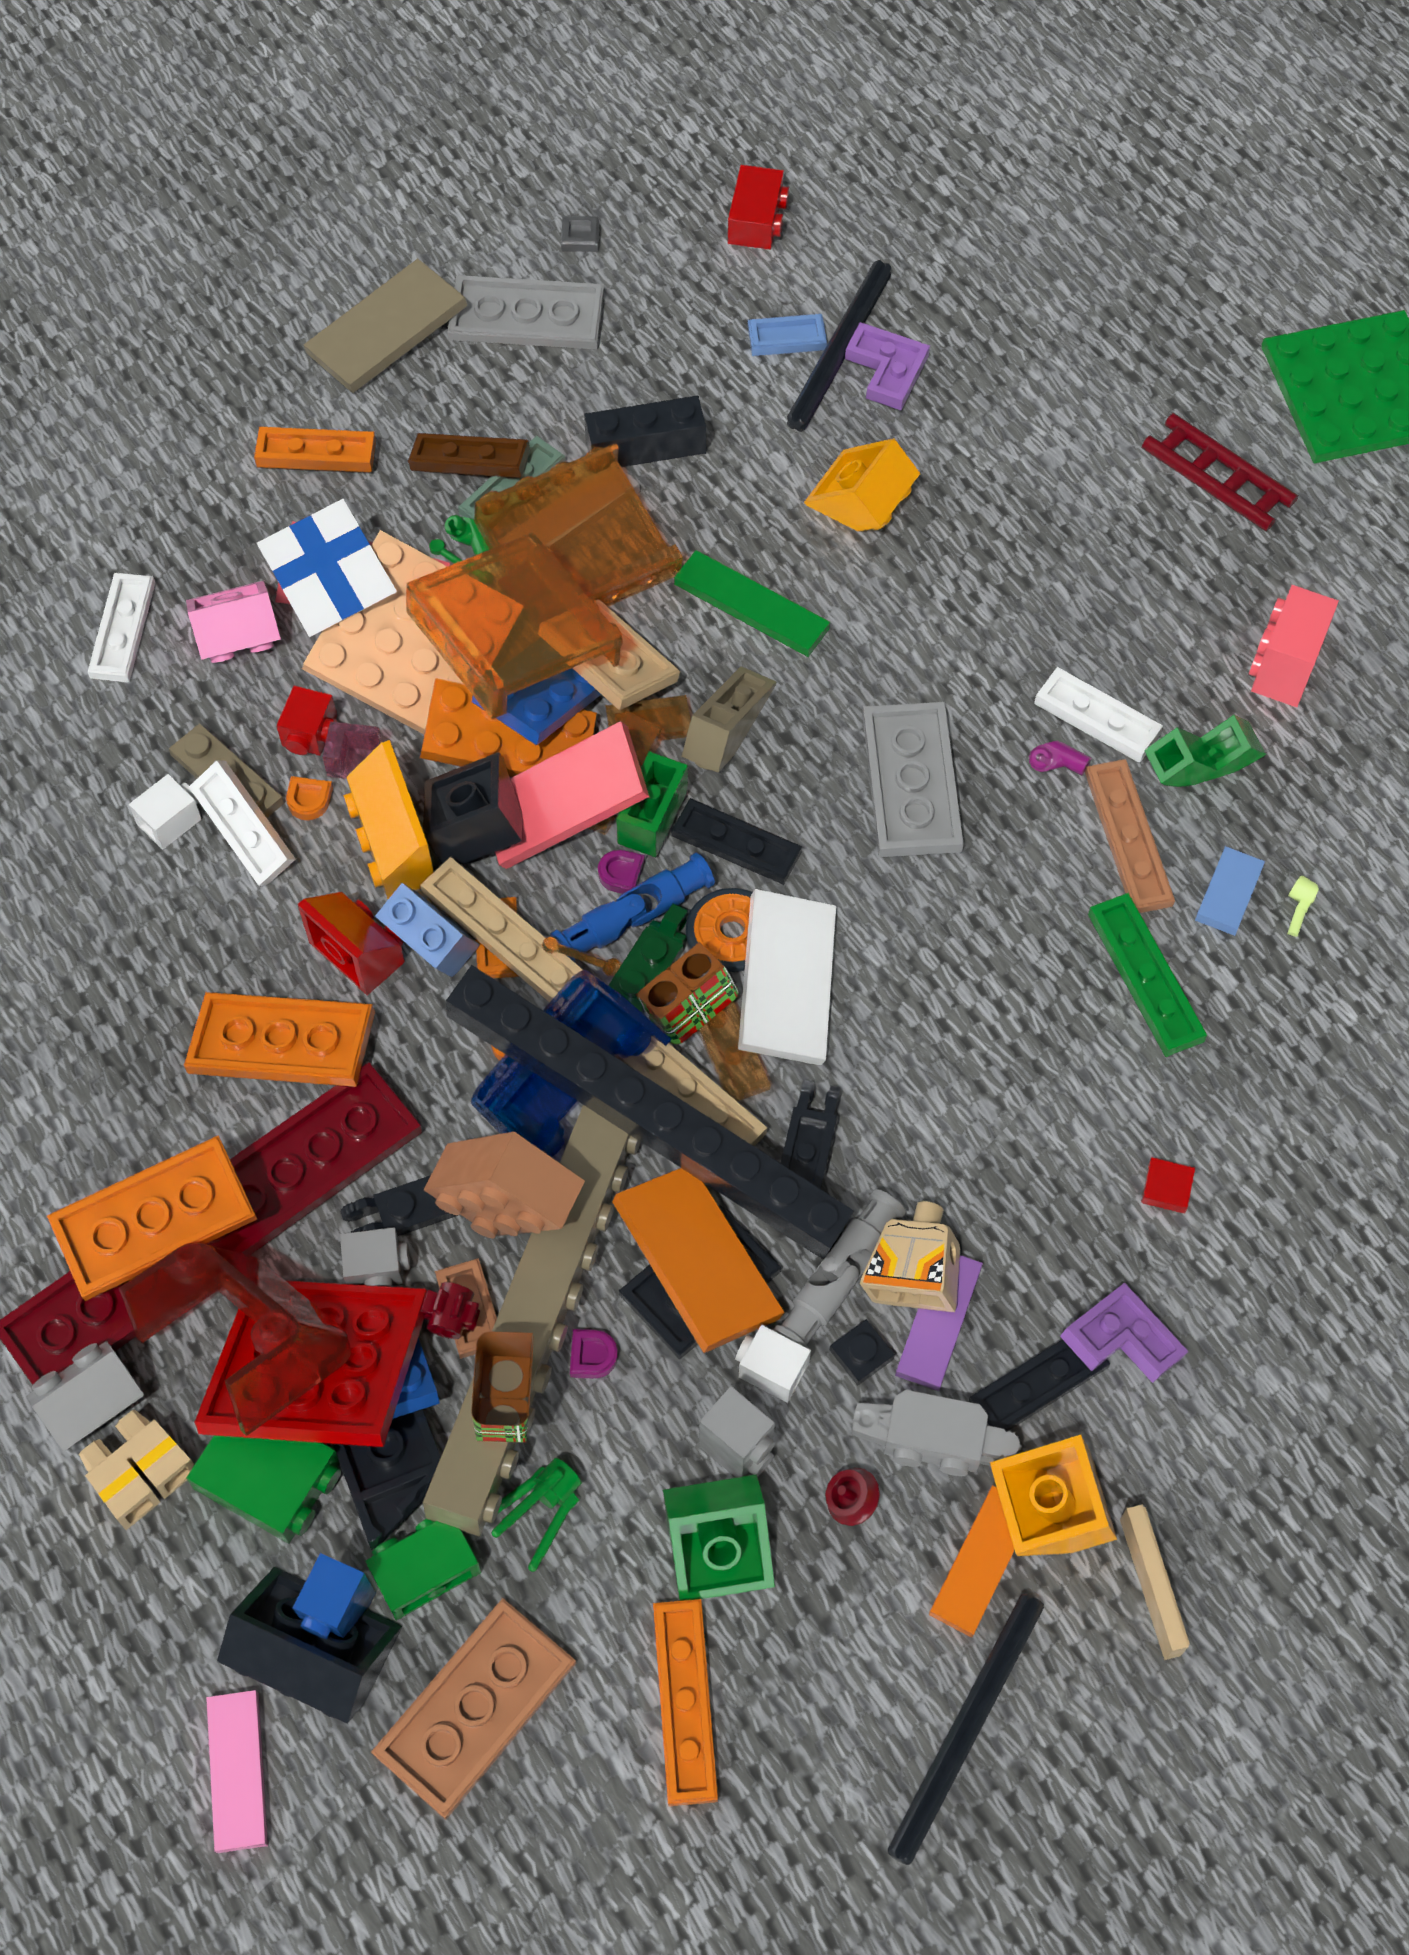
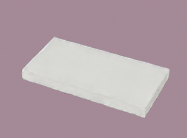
(787, 977)

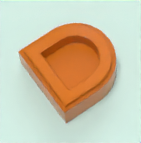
(308, 797)

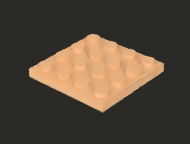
(381, 650)

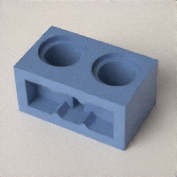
(427, 930)

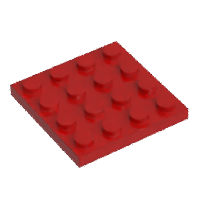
(356, 1399)

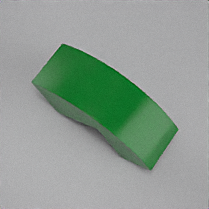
(1190, 760)

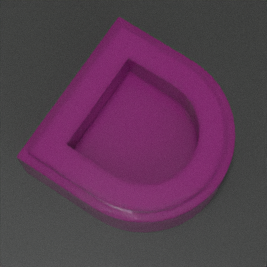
(620, 870)
(592, 1354)

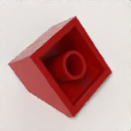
(351, 939)

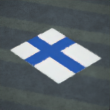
(326, 567)

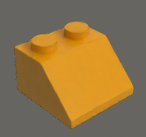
(865, 485)
(1053, 1499)

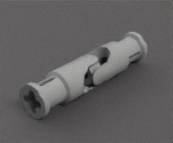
(819, 1302)

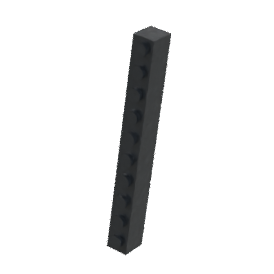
(647, 1112)

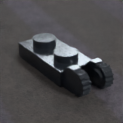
(810, 1135)
(401, 1207)

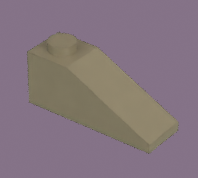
(726, 719)

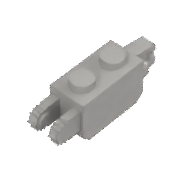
(934, 1432)

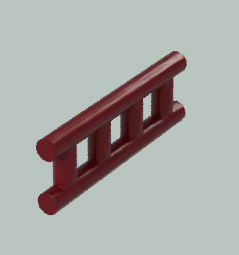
(1226, 491)

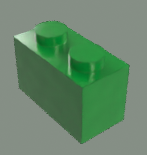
(649, 821)
(422, 1566)

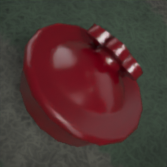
(852, 1496)

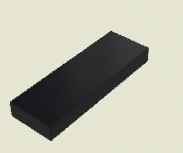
(736, 841)
(1034, 1386)

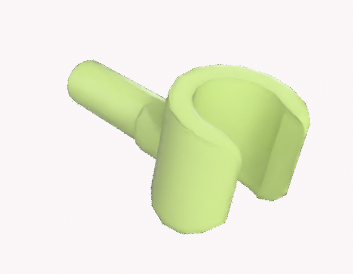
(1304, 892)

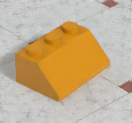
(388, 822)

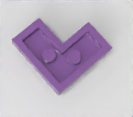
(894, 359)
(1127, 1324)

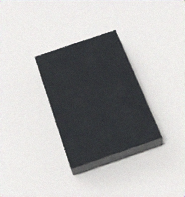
(656, 1309)

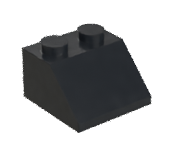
(471, 811)

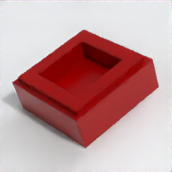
(1168, 1185)

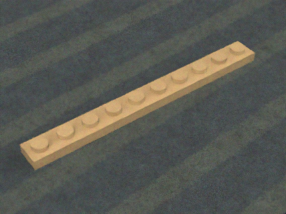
(521, 950)

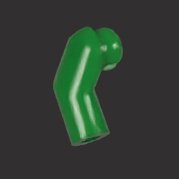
(465, 532)

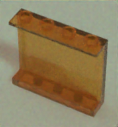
(588, 521)
(510, 620)

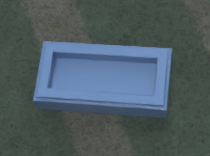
(787, 334)
(1229, 891)

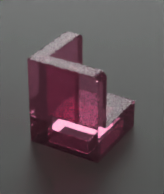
(348, 746)

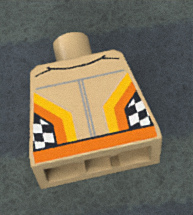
(915, 1263)

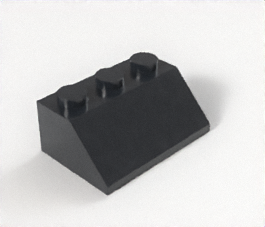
(272, 1648)

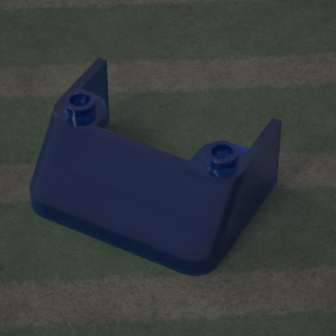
(532, 1107)

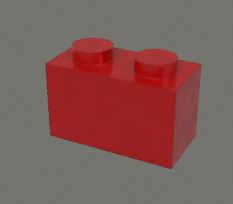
(756, 207)

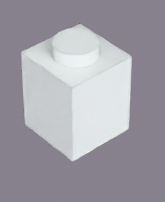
(166, 811)
(772, 1362)

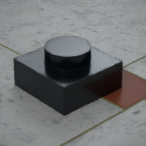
(862, 1352)

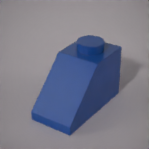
(333, 1598)

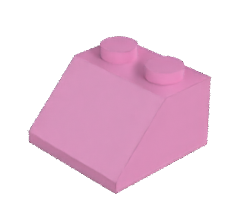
(233, 621)

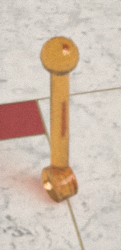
(609, 966)

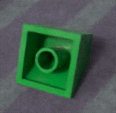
(719, 1538)

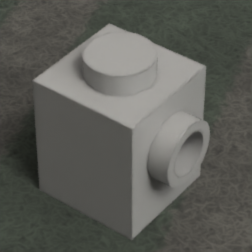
(374, 1258)

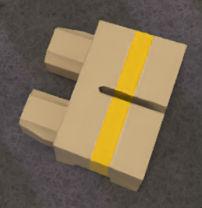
(115, 1475)

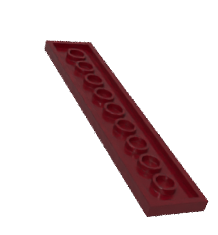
(284, 1180)

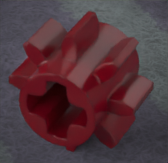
(450, 1310)

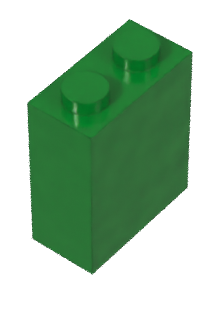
(267, 1480)

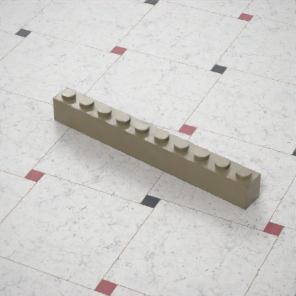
(536, 1303)

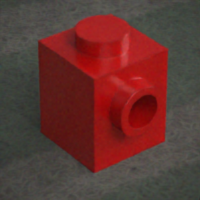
(306, 721)

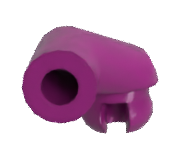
(1058, 755)

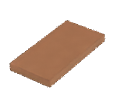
(473, 1708)

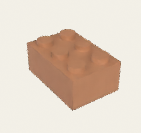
(503, 1185)

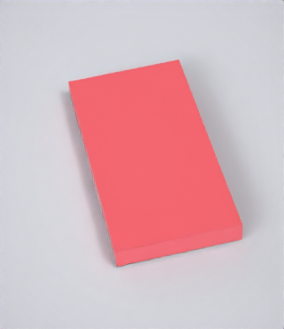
(575, 791)

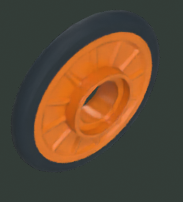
(710, 915)

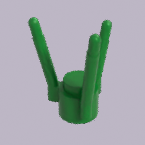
(551, 1486)

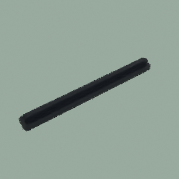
(834, 353)
(965, 1729)

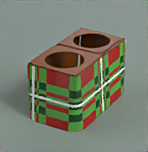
(689, 1009)
(491, 1349)

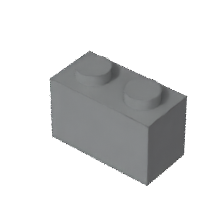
(83, 1394)
(737, 1435)

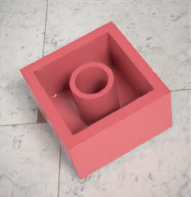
(1291, 644)

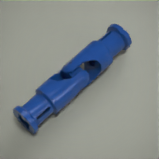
(610, 920)

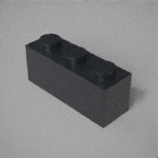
(649, 430)

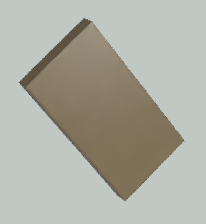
(385, 325)

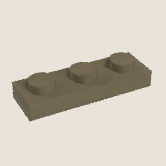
(201, 749)

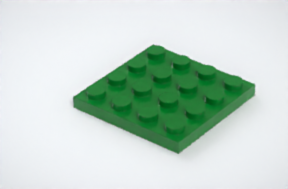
(1346, 384)

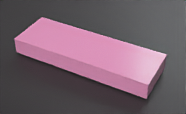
(236, 1771)

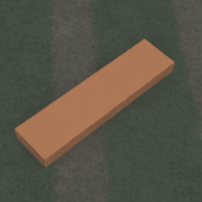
(1129, 835)

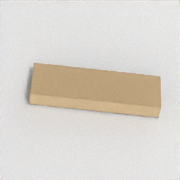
(1154, 1582)

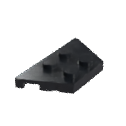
(391, 1478)

